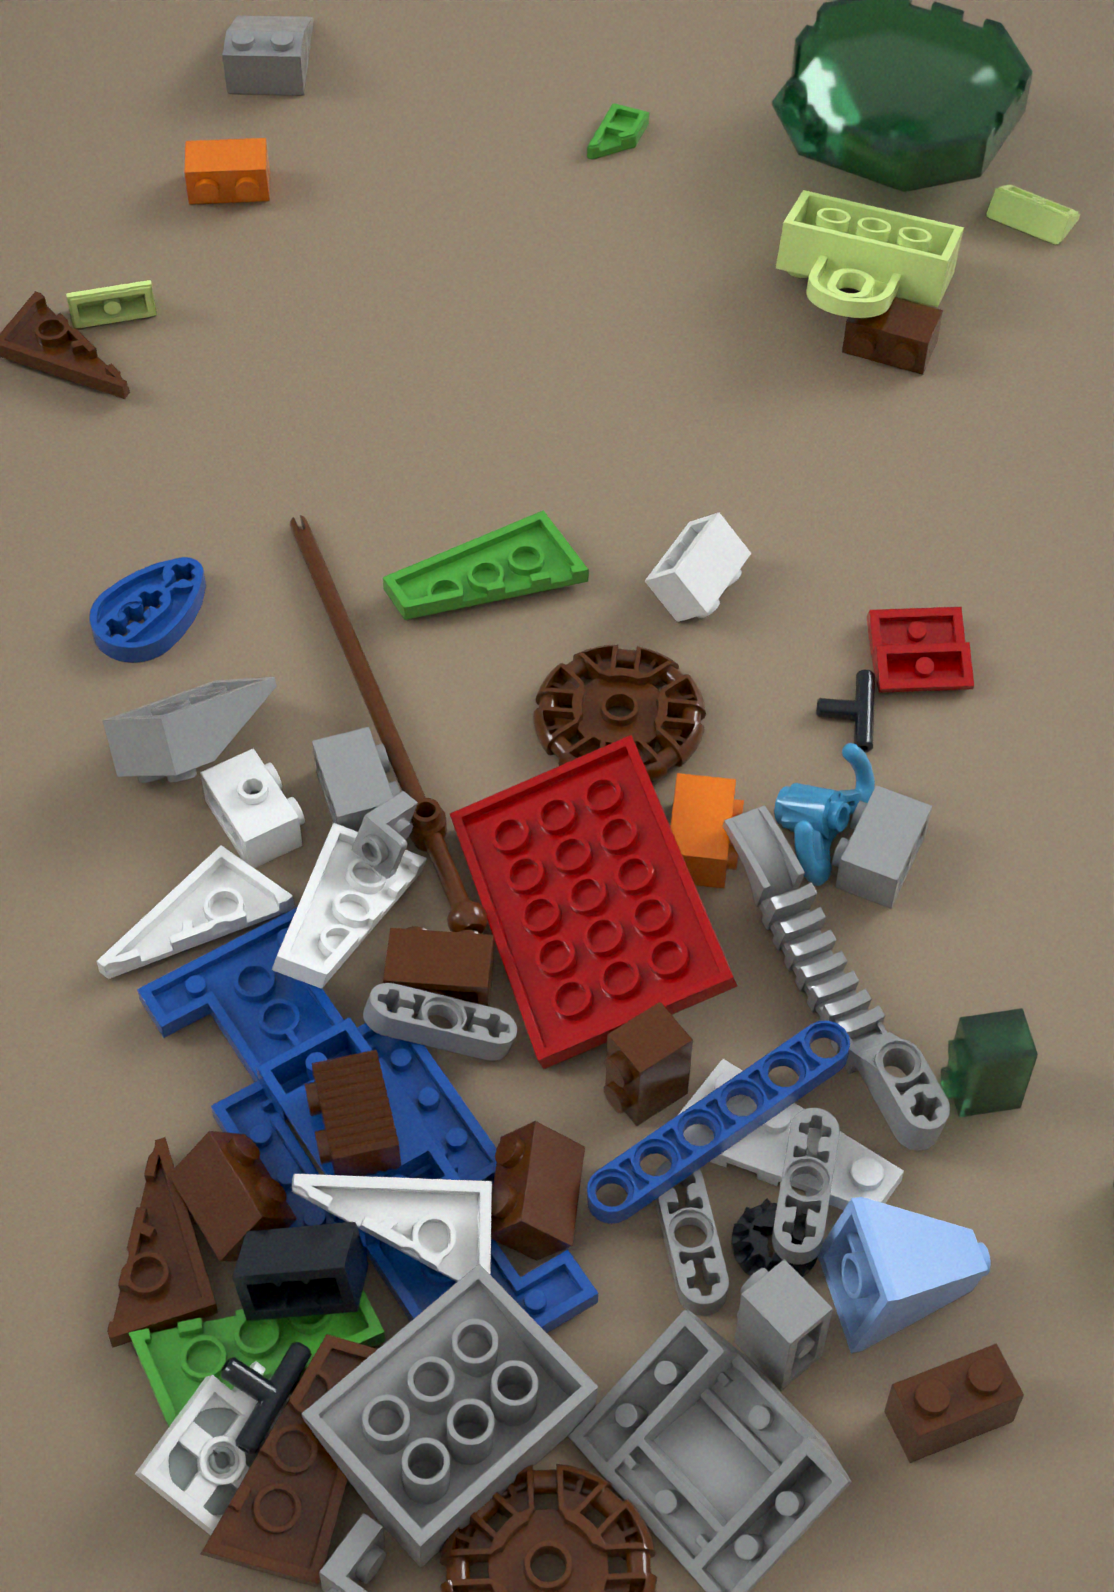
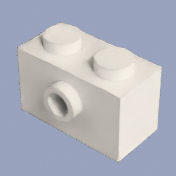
(698, 568)
(253, 808)

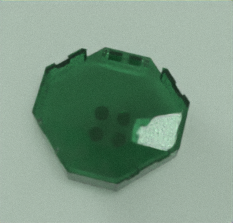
(903, 92)

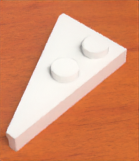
(208, 904)
(427, 1219)

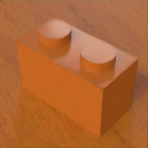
(227, 171)
(697, 823)

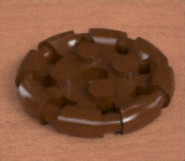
(624, 687)
(552, 1531)

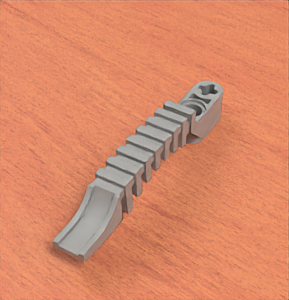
(808, 952)

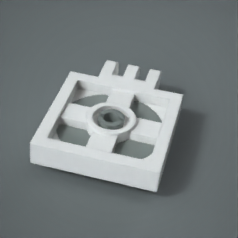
(197, 1456)

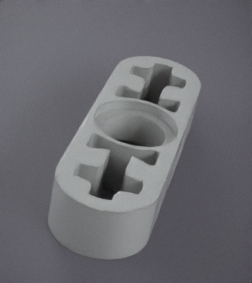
(407, 1000)
(789, 1201)
(684, 1258)

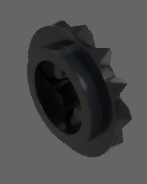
(752, 1248)

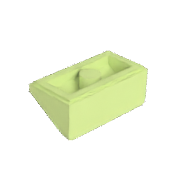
(1032, 214)
(111, 304)

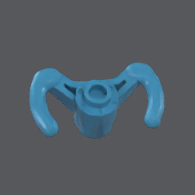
(822, 813)

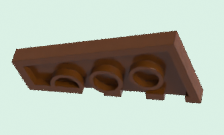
(294, 1488)

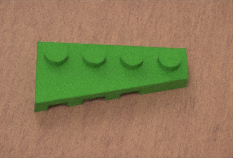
(490, 568)
(185, 1355)

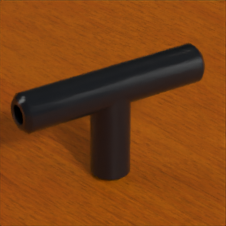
(859, 709)
(269, 1393)

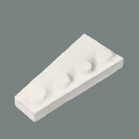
(339, 908)
(856, 1169)

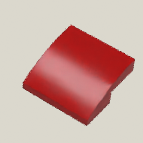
(919, 649)

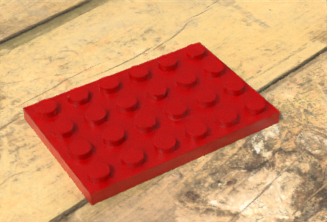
(590, 901)

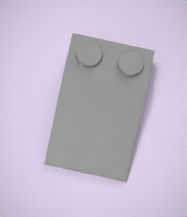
(267, 55)
(183, 729)

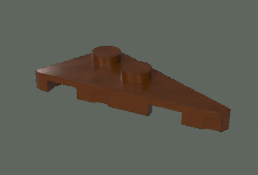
(49, 344)
(164, 1265)

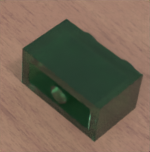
(989, 1062)

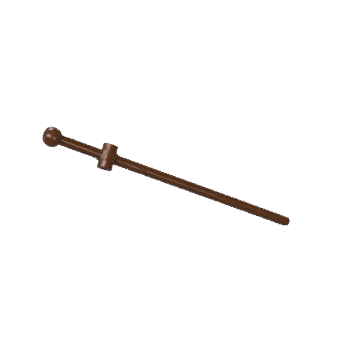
(429, 818)

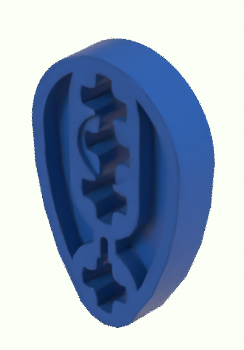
(161, 626)

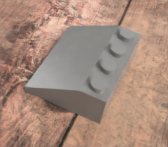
(450, 1412)

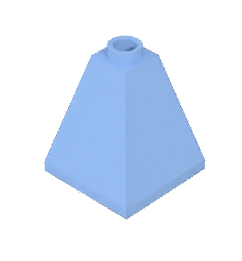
(895, 1268)

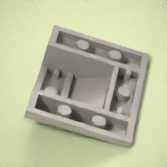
(711, 1456)

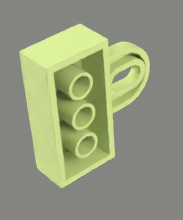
(868, 251)

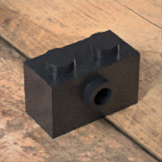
(301, 1271)

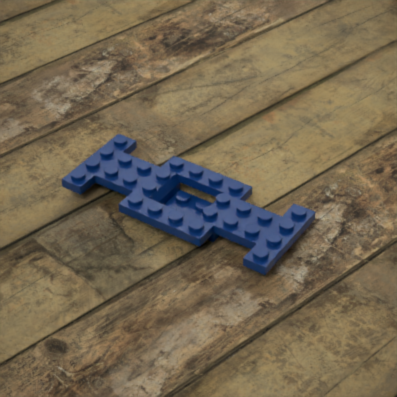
(278, 1033)

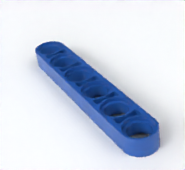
(713, 1113)

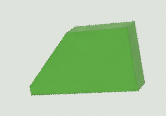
(618, 131)

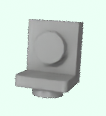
(384, 834)
(355, 1558)

